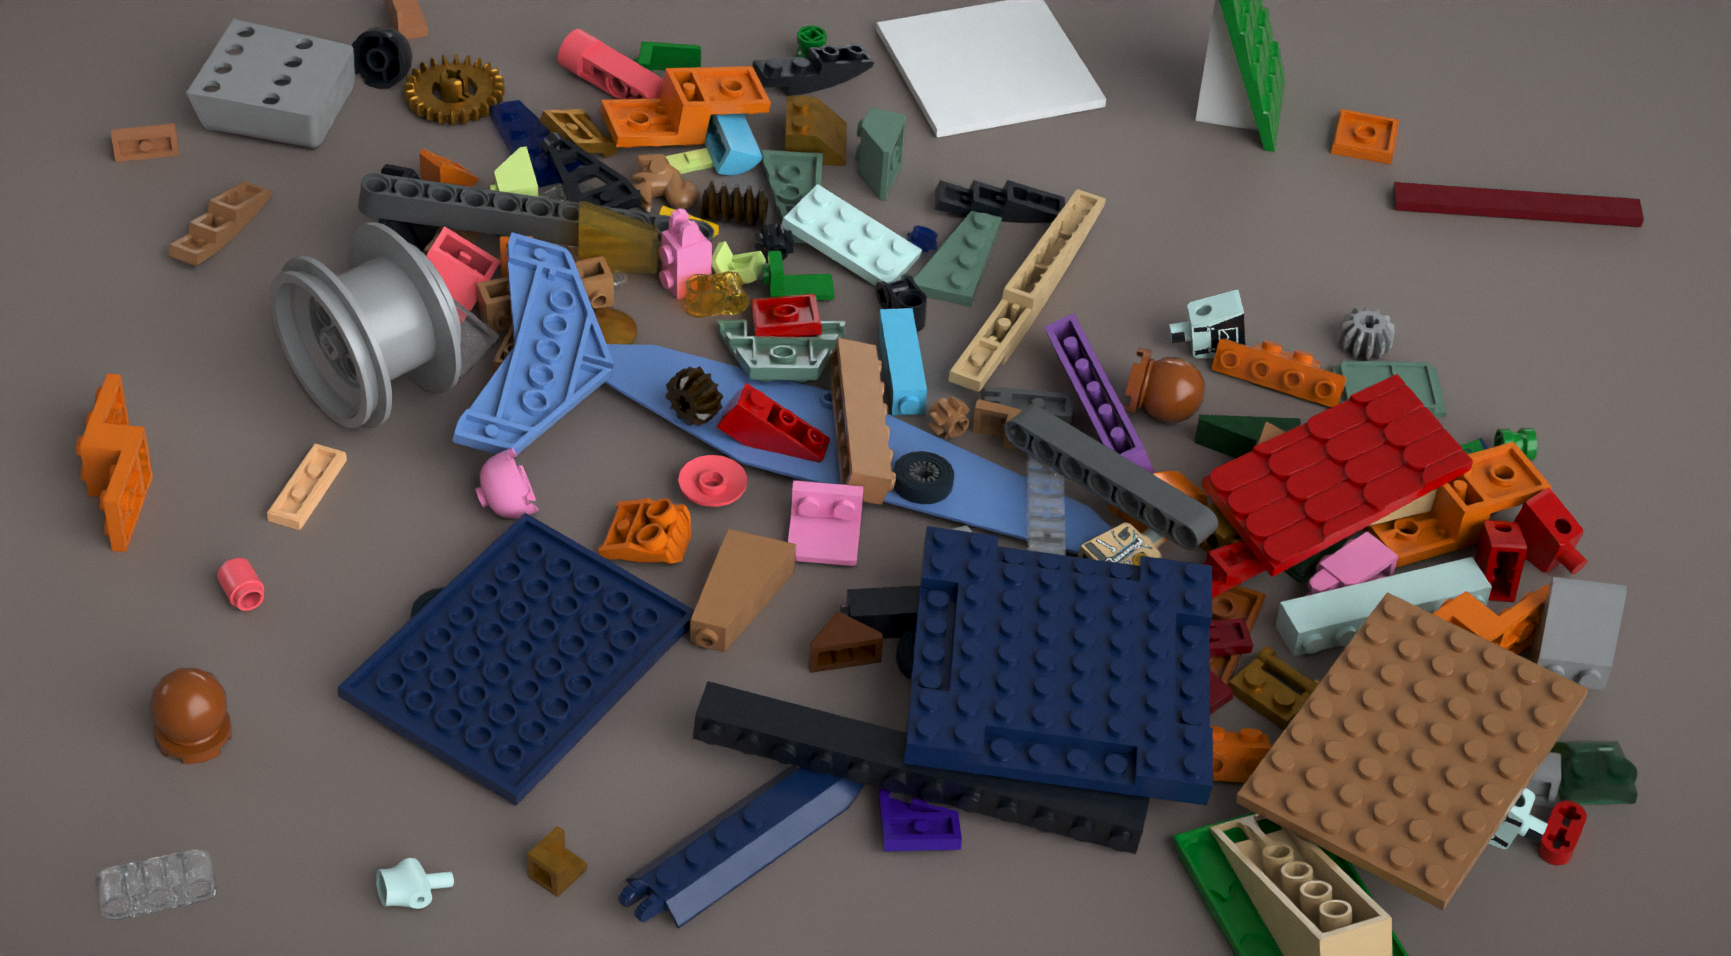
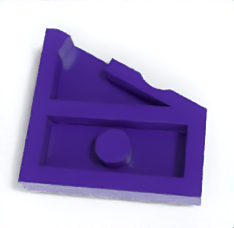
(917, 825)

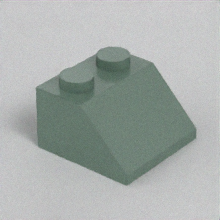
(880, 149)

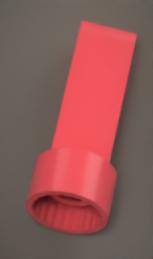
(607, 68)

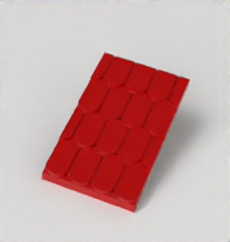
(1337, 474)

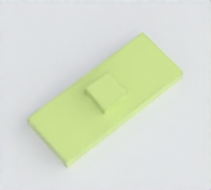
(691, 160)

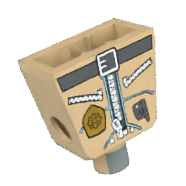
(1123, 545)

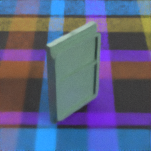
(1418, 376)

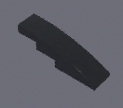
(1013, 203)

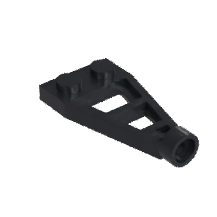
(616, 194)

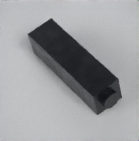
(883, 609)

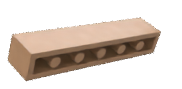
(860, 419)

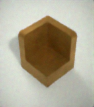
(553, 864)

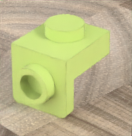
(746, 264)

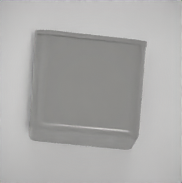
(279, 86)

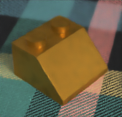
(815, 129)

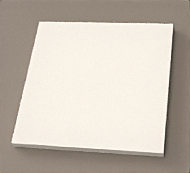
(989, 66)

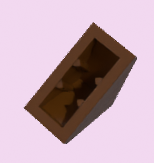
(844, 644)

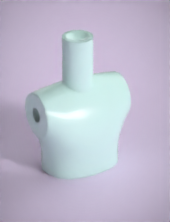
(409, 884)

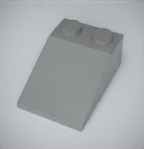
(1579, 630)

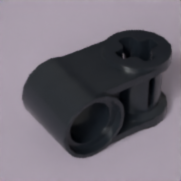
(903, 294)

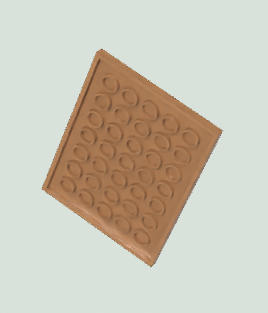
(1413, 749)

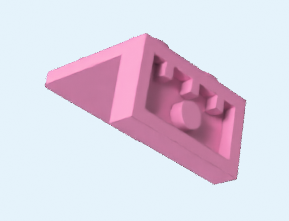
(826, 522)

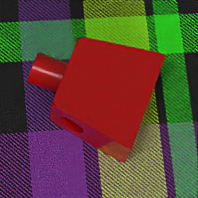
(1550, 533)
(1504, 547)

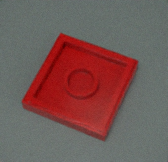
(786, 316)

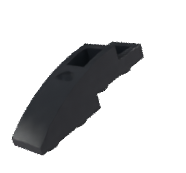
(820, 70)

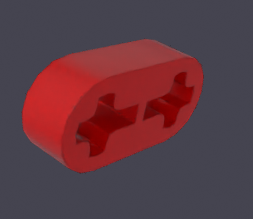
(1555, 830)

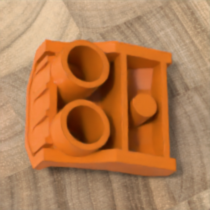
(648, 532)

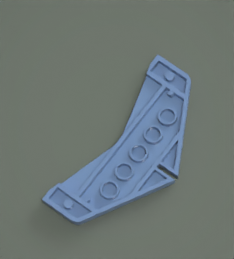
(555, 352)

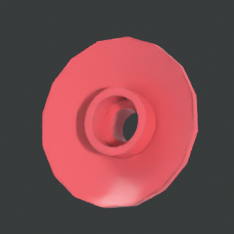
(712, 480)

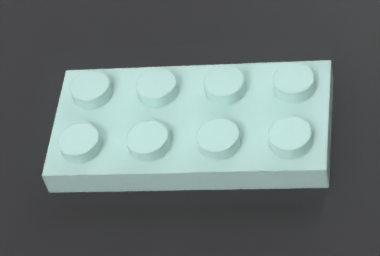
(850, 237)

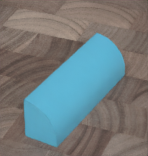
(731, 144)

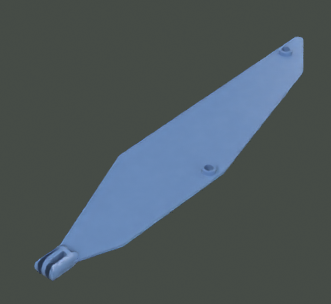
(981, 491)

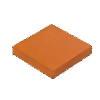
(1365, 136)

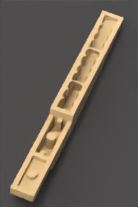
(1027, 292)

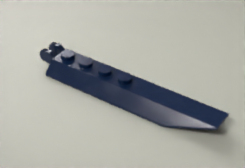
(738, 844)

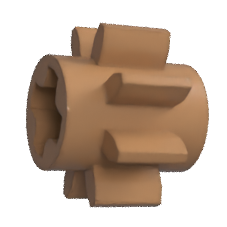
(949, 417)

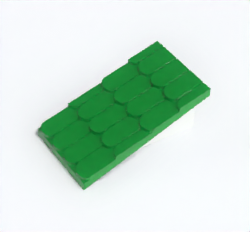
(1242, 71)

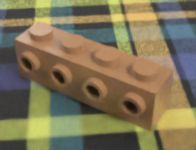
(494, 294)

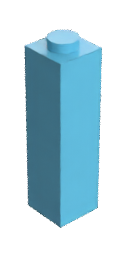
(902, 361)

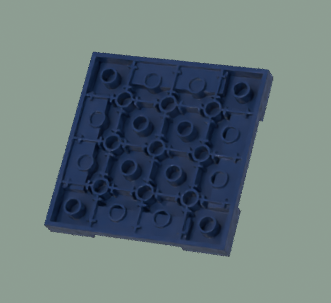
(1062, 669)

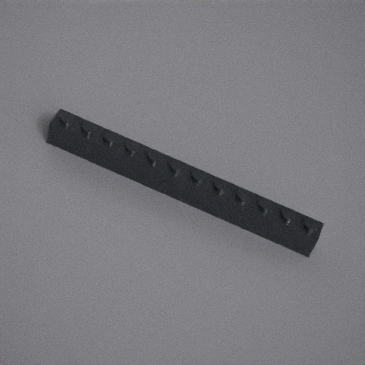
(875, 757)

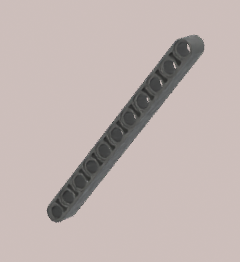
(484, 209)

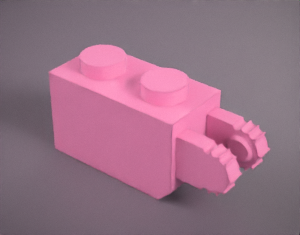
(683, 253)
(1354, 563)

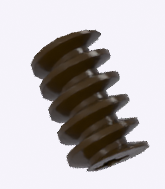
(734, 204)

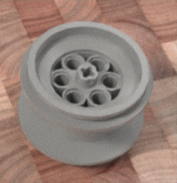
(367, 326)

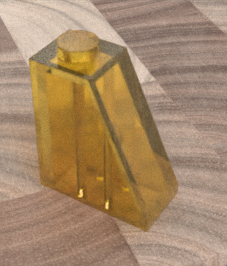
(623, 241)

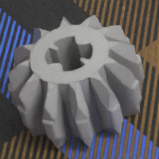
(1366, 333)

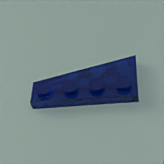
(523, 128)

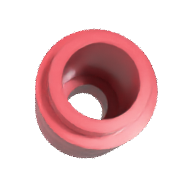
(241, 584)

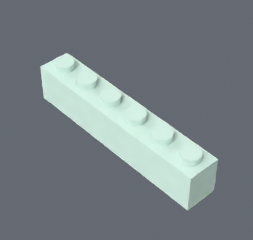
(1337, 615)

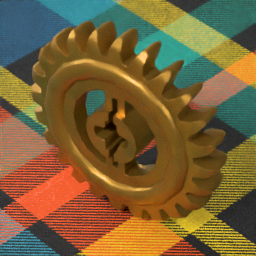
(453, 83)

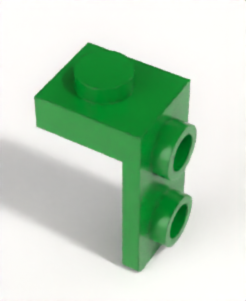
(668, 55)
(790, 285)

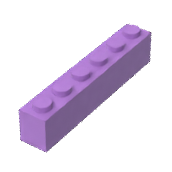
(1095, 390)

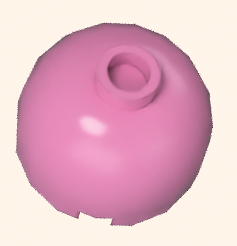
(505, 487)

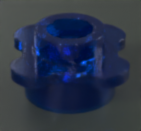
(923, 238)

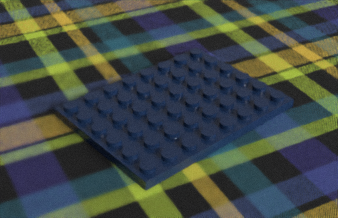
(518, 657)

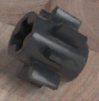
(774, 239)

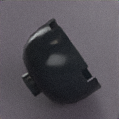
(382, 56)

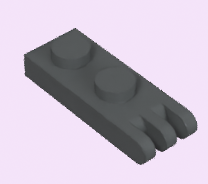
(1055, 403)

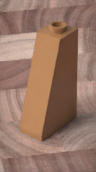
(739, 586)

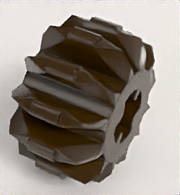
(694, 396)

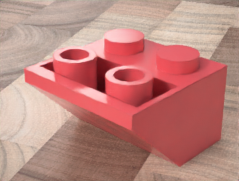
(461, 266)

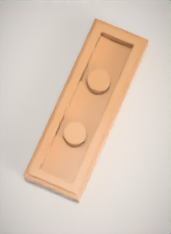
(306, 486)

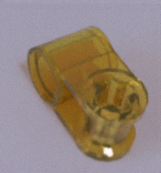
(712, 294)

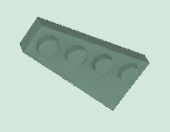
(791, 178)
(961, 261)

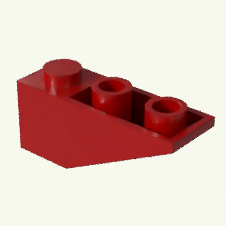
(768, 426)

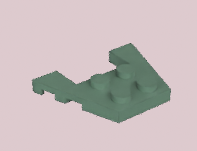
(780, 357)

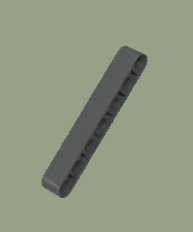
(1111, 477)

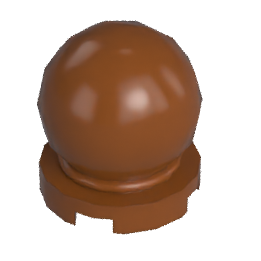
(1165, 388)
(190, 715)

